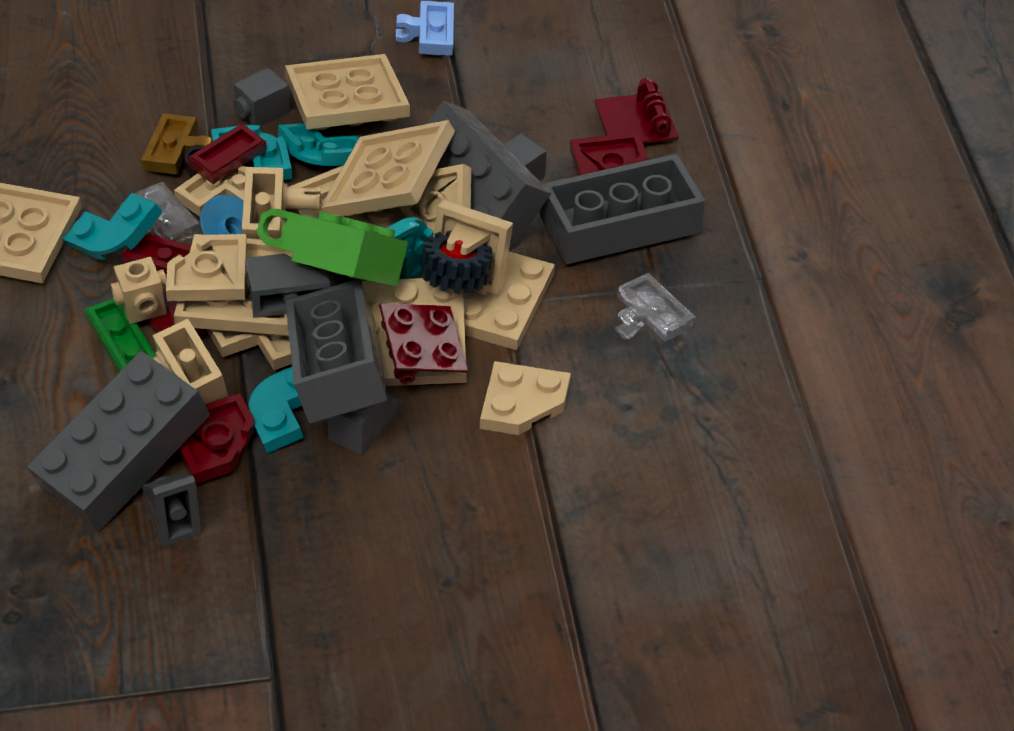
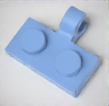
(432, 27)

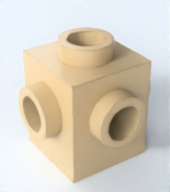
(139, 289)

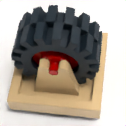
(466, 250)

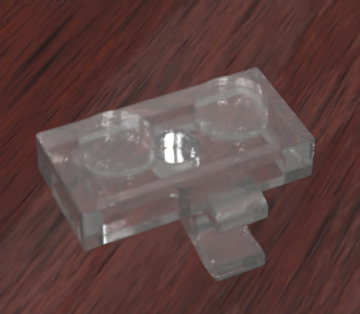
(175, 221)
(652, 305)

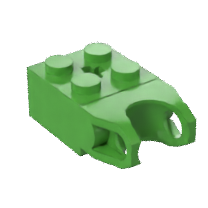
(338, 245)

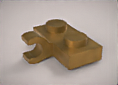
(170, 142)

